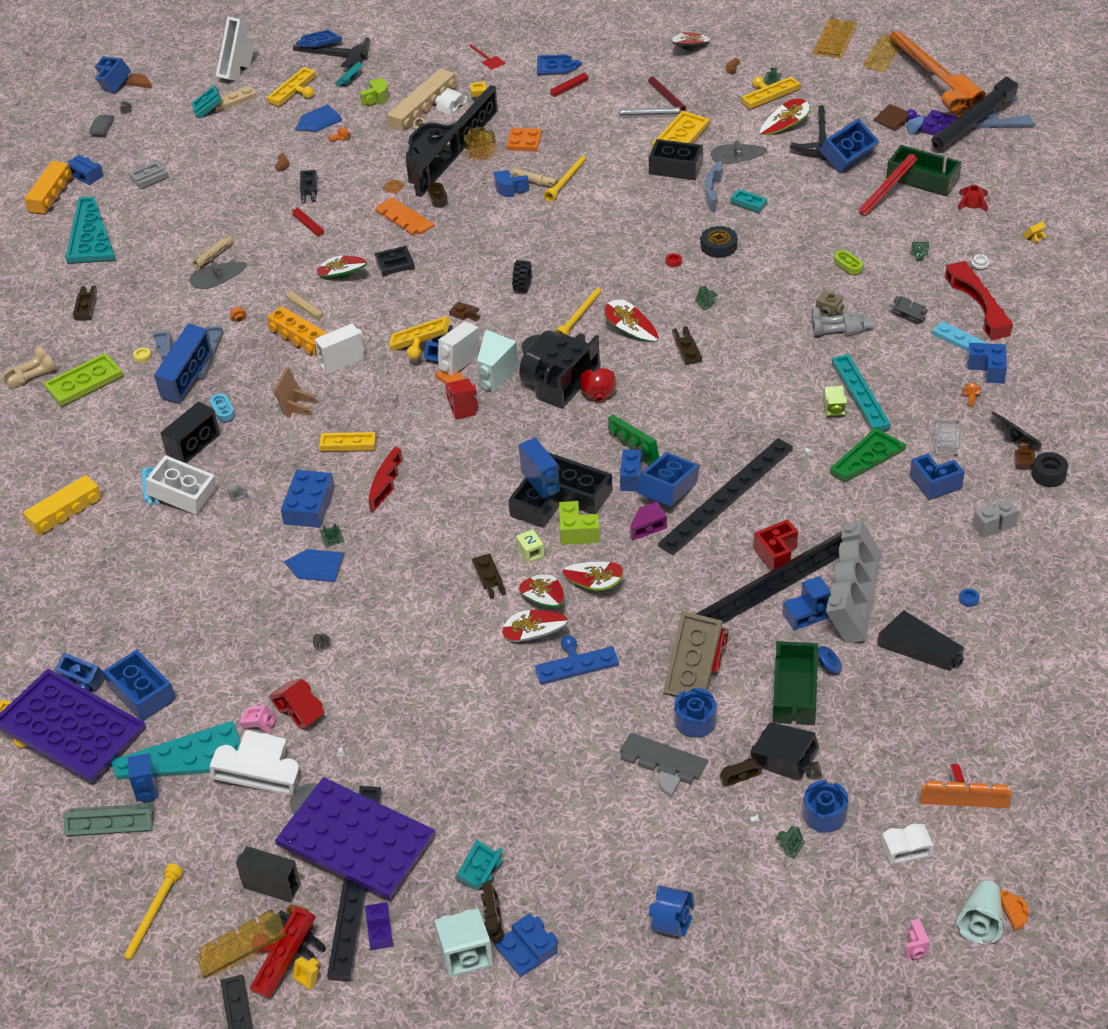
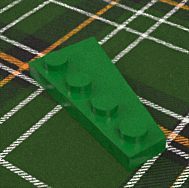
(634, 439)

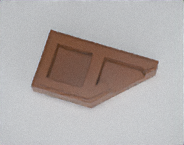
(138, 80)

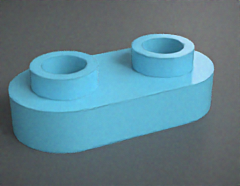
(223, 407)

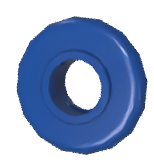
(829, 659)

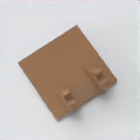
(289, 393)

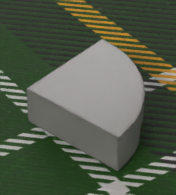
(237, 493)
(668, 783)

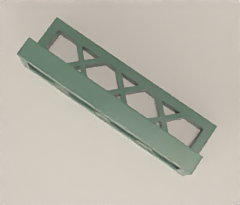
(108, 819)

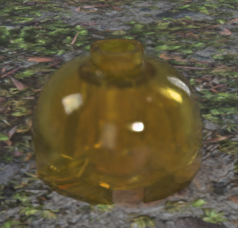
(480, 141)

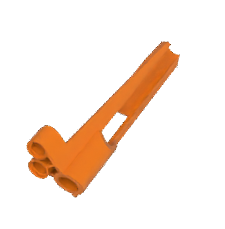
(964, 91)

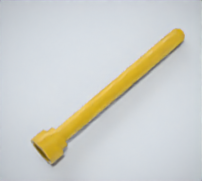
(552, 193)
(564, 329)
(171, 874)

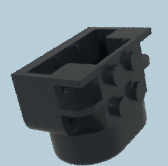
(556, 363)

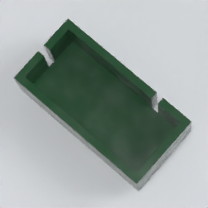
(927, 170)
(795, 682)

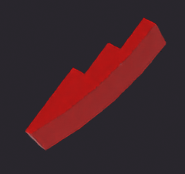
(383, 480)

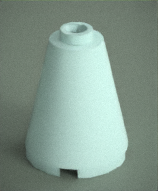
(982, 914)

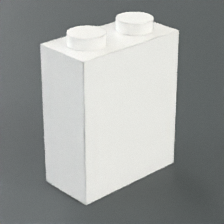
(340, 348)
(458, 348)

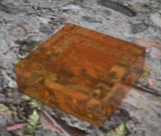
(393, 186)

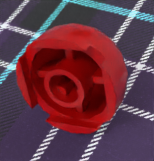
(598, 384)

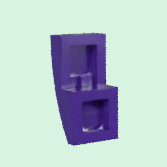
(378, 926)

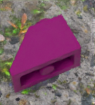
(647, 521)

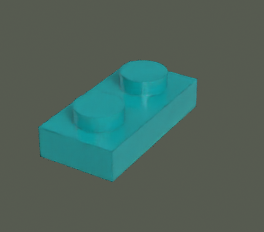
(353, 71)
(748, 200)

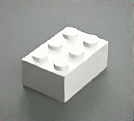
(180, 484)

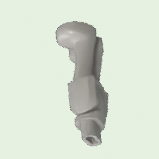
(849, 323)

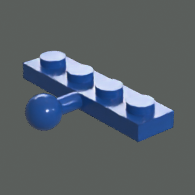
(575, 664)

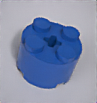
(695, 712)
(825, 806)
(671, 911)

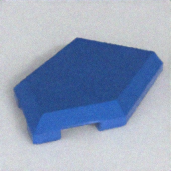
(319, 39)
(556, 64)
(318, 119)
(316, 565)

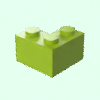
(576, 527)

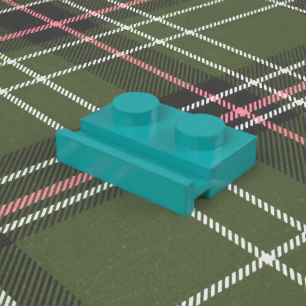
(206, 101)

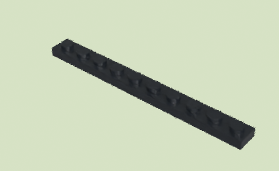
(725, 497)
(774, 580)
(349, 917)

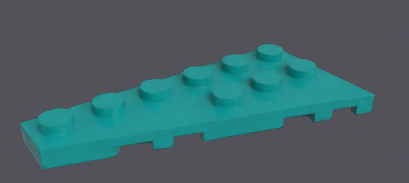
(88, 234)
(185, 754)

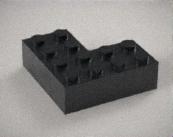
(576, 483)

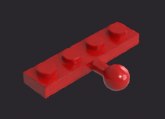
(282, 952)

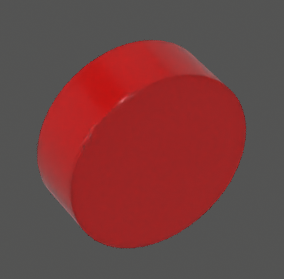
(673, 260)

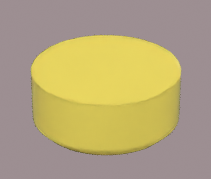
(142, 355)

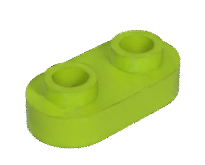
(848, 262)

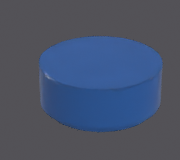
(969, 597)

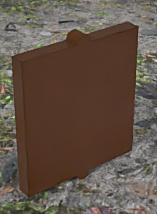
(892, 117)

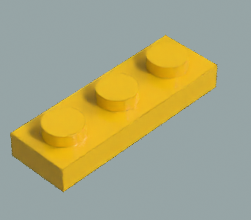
(347, 441)

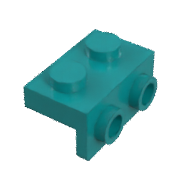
(478, 865)

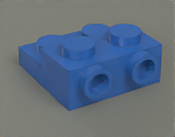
(527, 945)

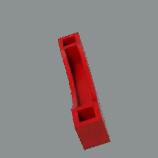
(963, 278)

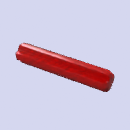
(569, 84)
(308, 222)

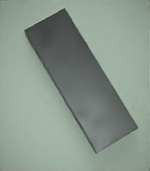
(236, 1003)

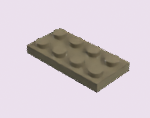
(693, 653)

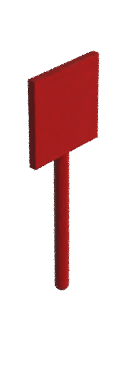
(491, 63)

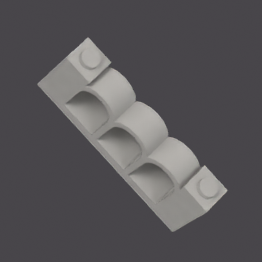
(855, 582)

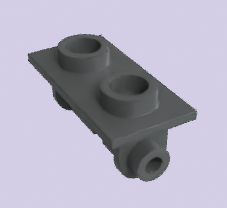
(902, 306)

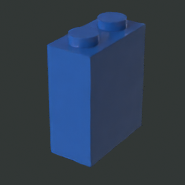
(539, 468)

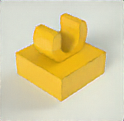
(477, 89)
(1034, 231)
(306, 972)

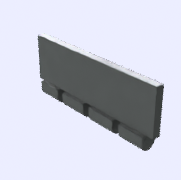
(666, 757)

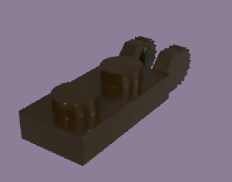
(85, 303)
(687, 347)
(488, 574)
(492, 913)

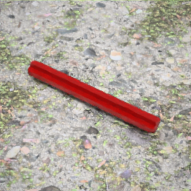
(887, 184)

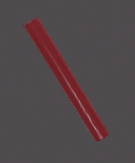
(666, 93)

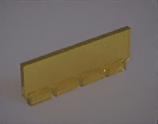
(881, 54)
(236, 946)

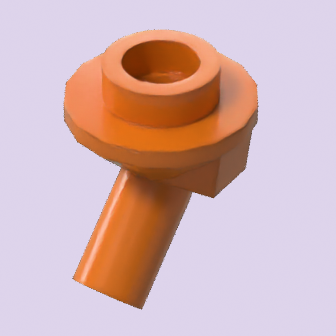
(342, 134)
(971, 390)

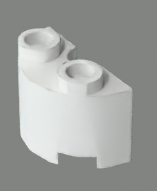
(450, 101)

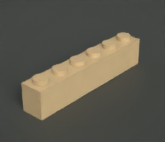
(420, 100)

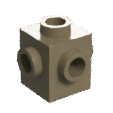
(830, 304)

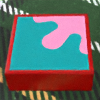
(956, 773)

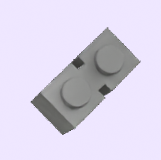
(987, 518)

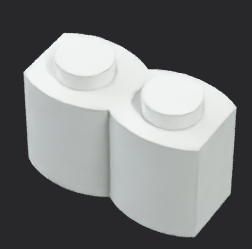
(907, 843)

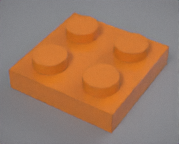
(524, 139)

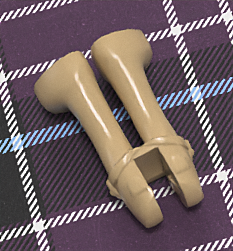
(38, 366)

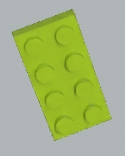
(83, 379)

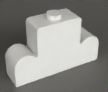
(235, 49)
(256, 764)

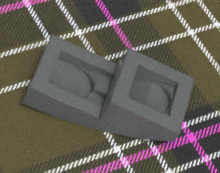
(101, 124)

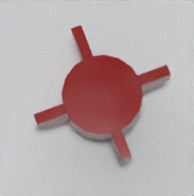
(973, 197)

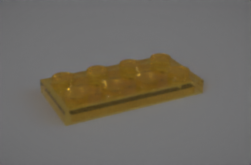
(835, 38)

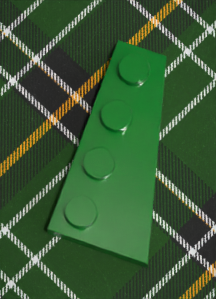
(866, 454)

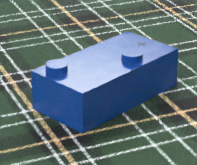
(183, 363)

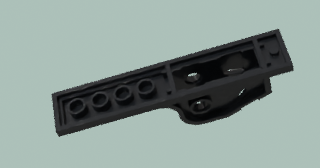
(421, 162)

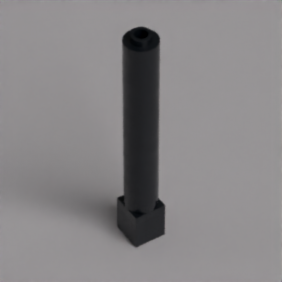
(1001, 94)

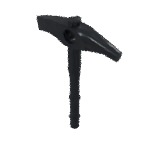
(354, 55)
(812, 149)

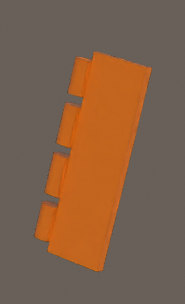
(404, 216)
(956, 794)

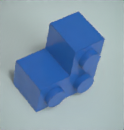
(111, 73)
(988, 358)
(936, 479)
(808, 607)

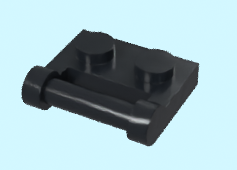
(392, 257)

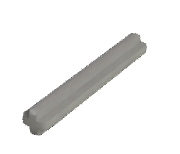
(649, 112)

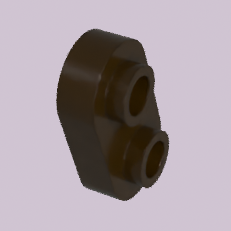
(437, 194)
(740, 772)

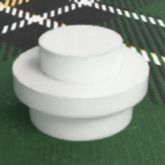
(980, 261)

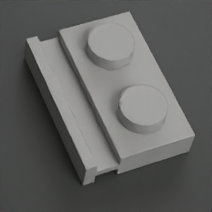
(148, 174)

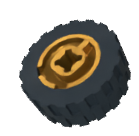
(718, 241)

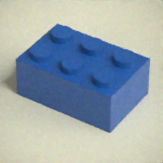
(849, 145)
(668, 479)
(308, 498)
(139, 685)

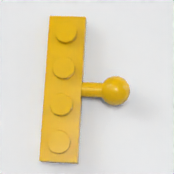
(293, 85)
(769, 92)
(417, 334)

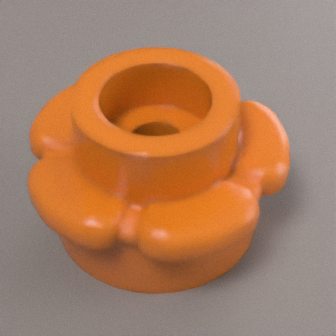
(237, 314)

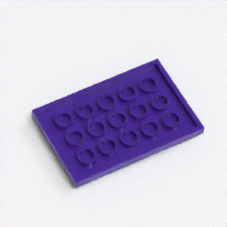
(70, 725)
(355, 838)

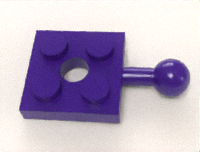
(933, 122)

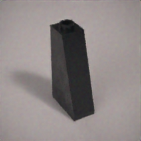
(921, 642)

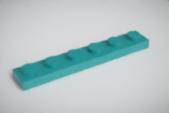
(860, 393)

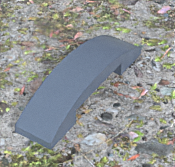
(714, 175)

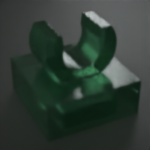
(772, 76)
(919, 250)
(705, 297)
(331, 536)
(791, 841)

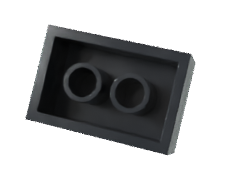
(675, 159)
(190, 432)

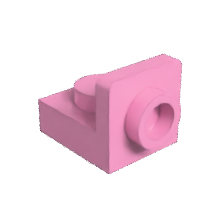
(258, 717)
(918, 941)

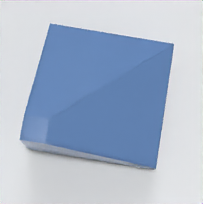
(914, 124)

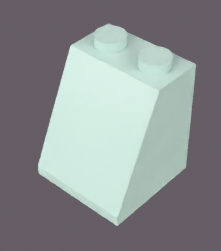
(496, 360)
(464, 942)

